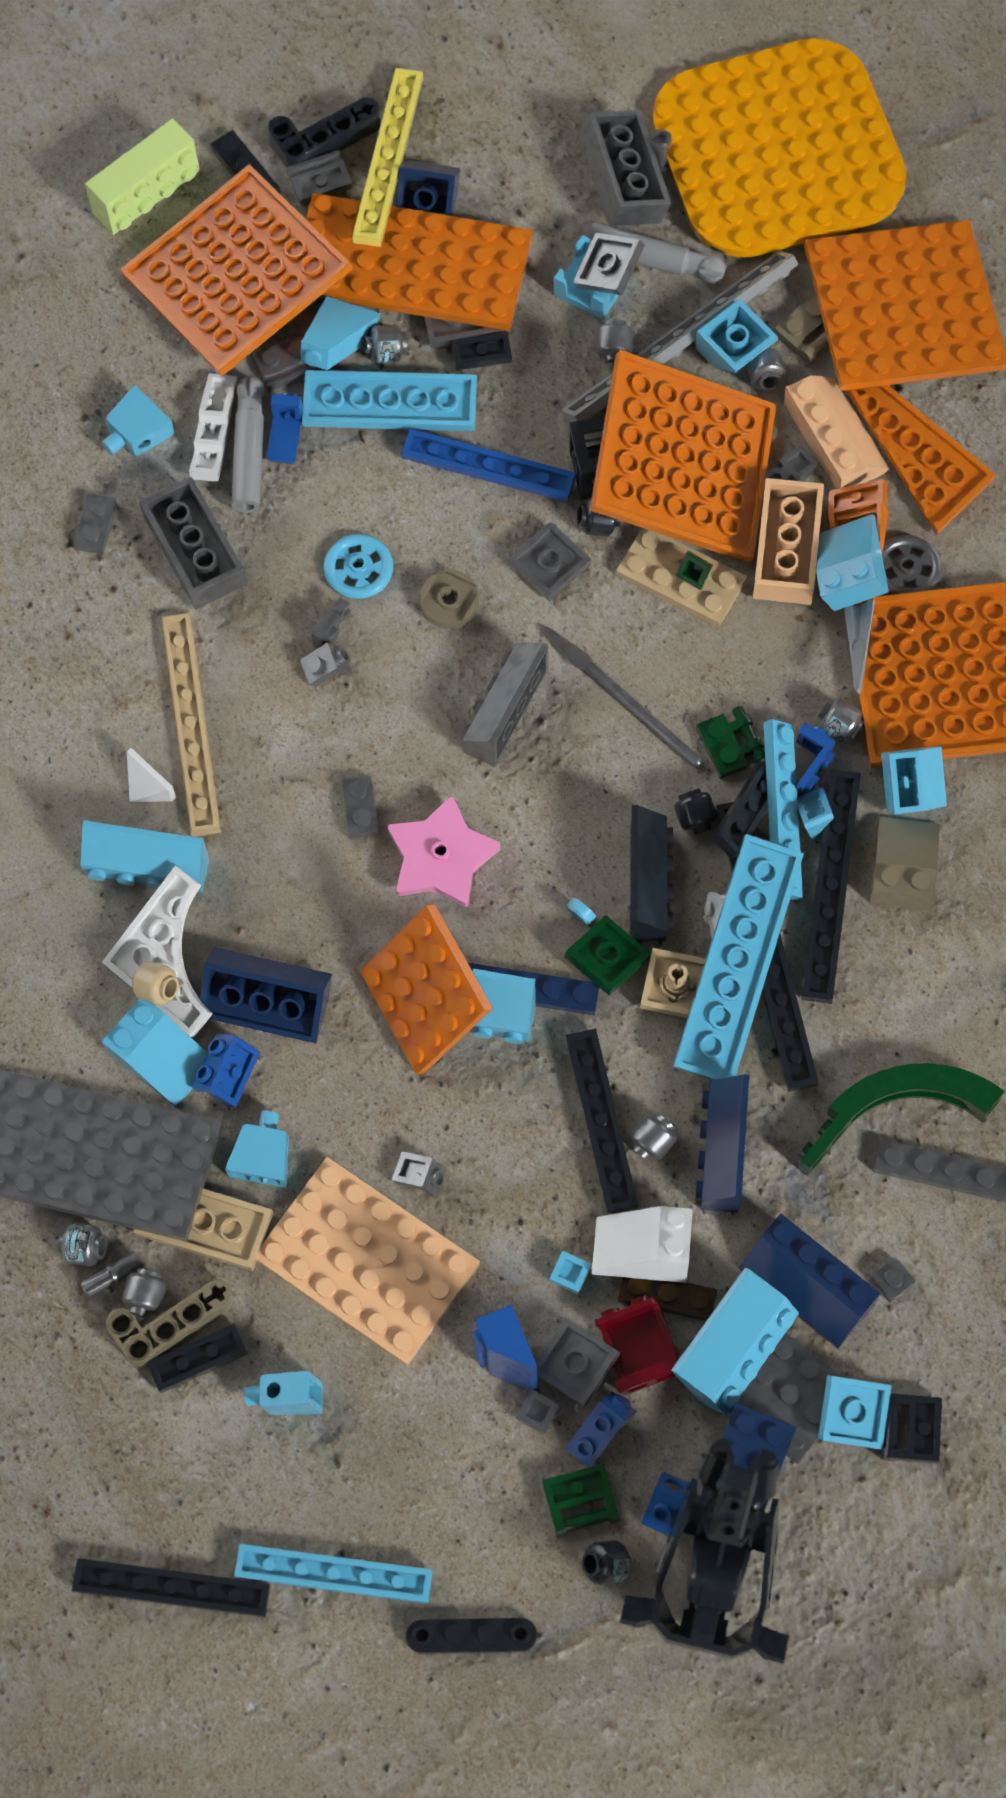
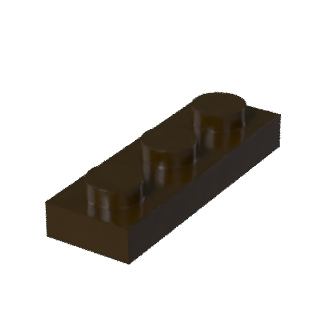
(674, 1297)

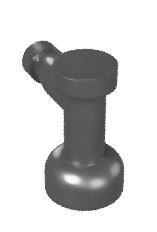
(660, 141)

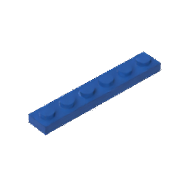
(488, 465)

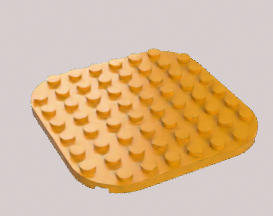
(779, 147)

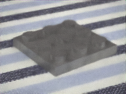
(791, 1390)

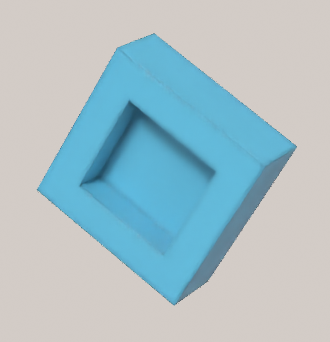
(570, 1272)

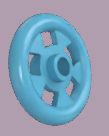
(363, 588)

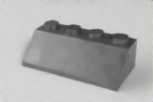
(506, 702)

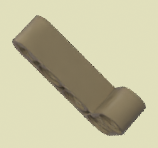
(174, 1318)

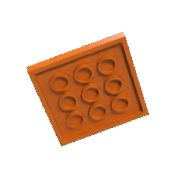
(426, 989)

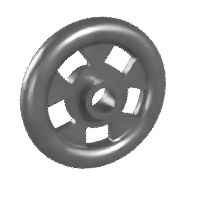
(929, 558)

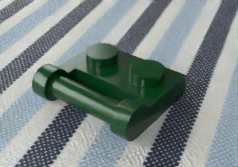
(576, 1490)

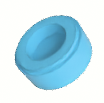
(580, 911)

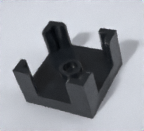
(585, 453)

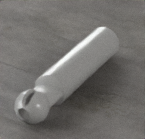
(669, 256)
(248, 446)

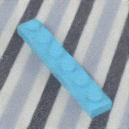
(782, 790)
(333, 1573)

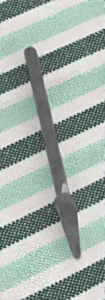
(584, 662)

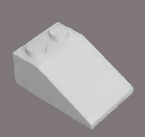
(644, 1244)

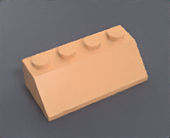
(834, 431)

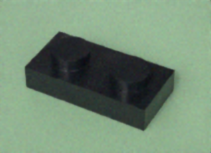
(481, 351)

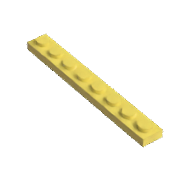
(387, 157)

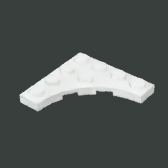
(157, 938)

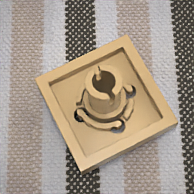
(678, 972)

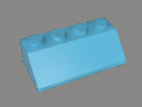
(139, 855)
(735, 1342)

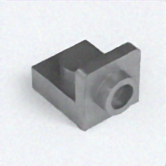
(419, 1173)

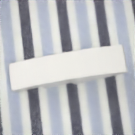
(213, 427)

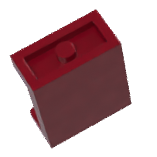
(643, 1344)

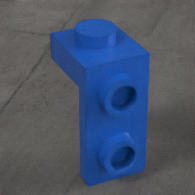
(285, 428)
(817, 742)
(600, 1428)

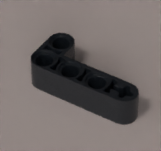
(359, 118)

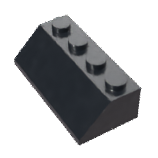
(649, 875)

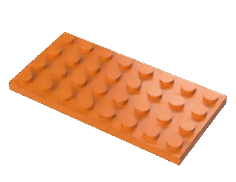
(427, 263)

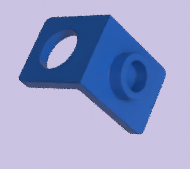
(663, 1503)

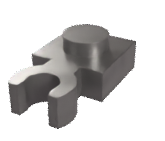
(795, 466)
(328, 628)

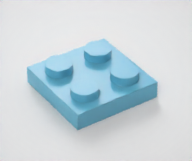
(854, 1412)

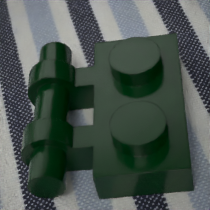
(722, 745)

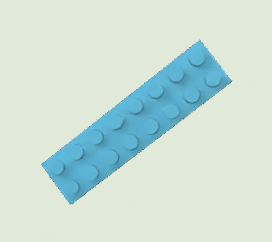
(738, 959)

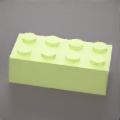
(143, 177)

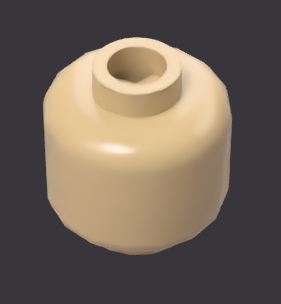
(155, 983)

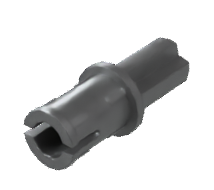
(112, 1274)

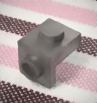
(325, 663)

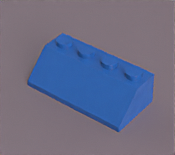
(504, 1348)

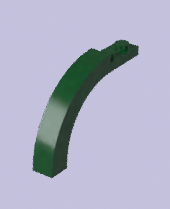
(917, 1080)

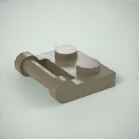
(800, 327)

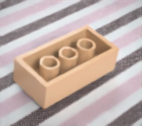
(788, 541)

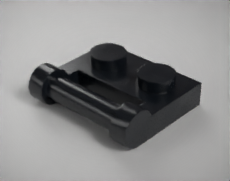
(922, 1429)

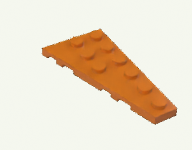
(929, 462)

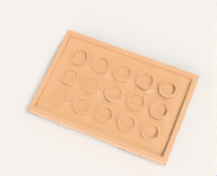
(367, 1261)

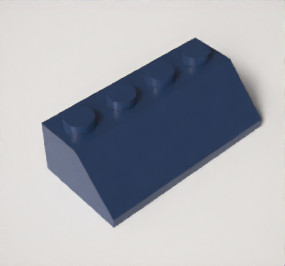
(265, 994)
(724, 1144)
(812, 1279)

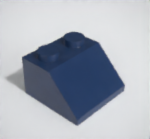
(428, 187)

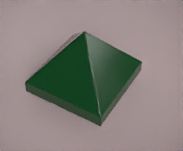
(694, 570)

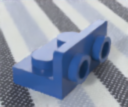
(226, 1068)

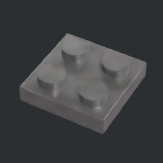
(609, 263)
(549, 561)
(576, 1362)

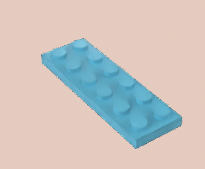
(389, 400)

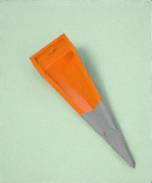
(844, 507)

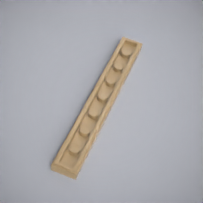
(191, 725)

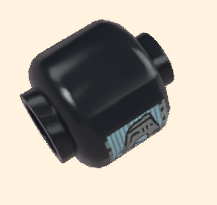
(606, 1562)

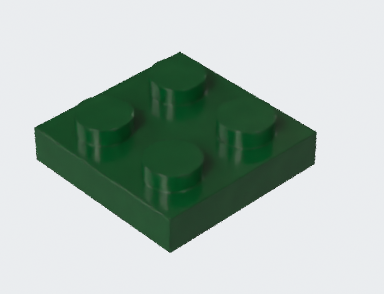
(607, 955)

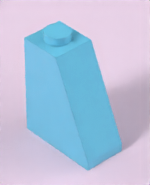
(336, 333)

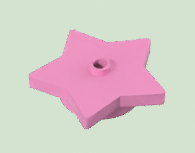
(444, 874)

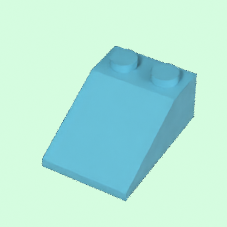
(850, 564)
(512, 1006)
(156, 1051)

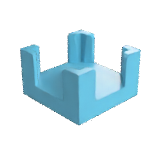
(590, 301)

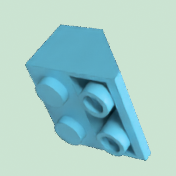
(914, 780)

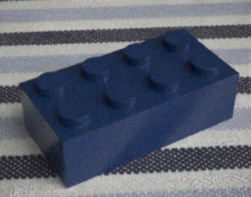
(753, 1431)

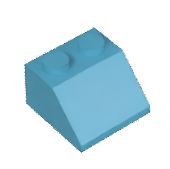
(734, 338)

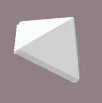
(146, 782)

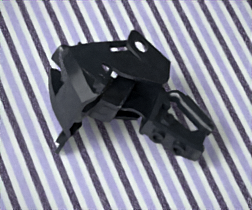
(725, 1533)

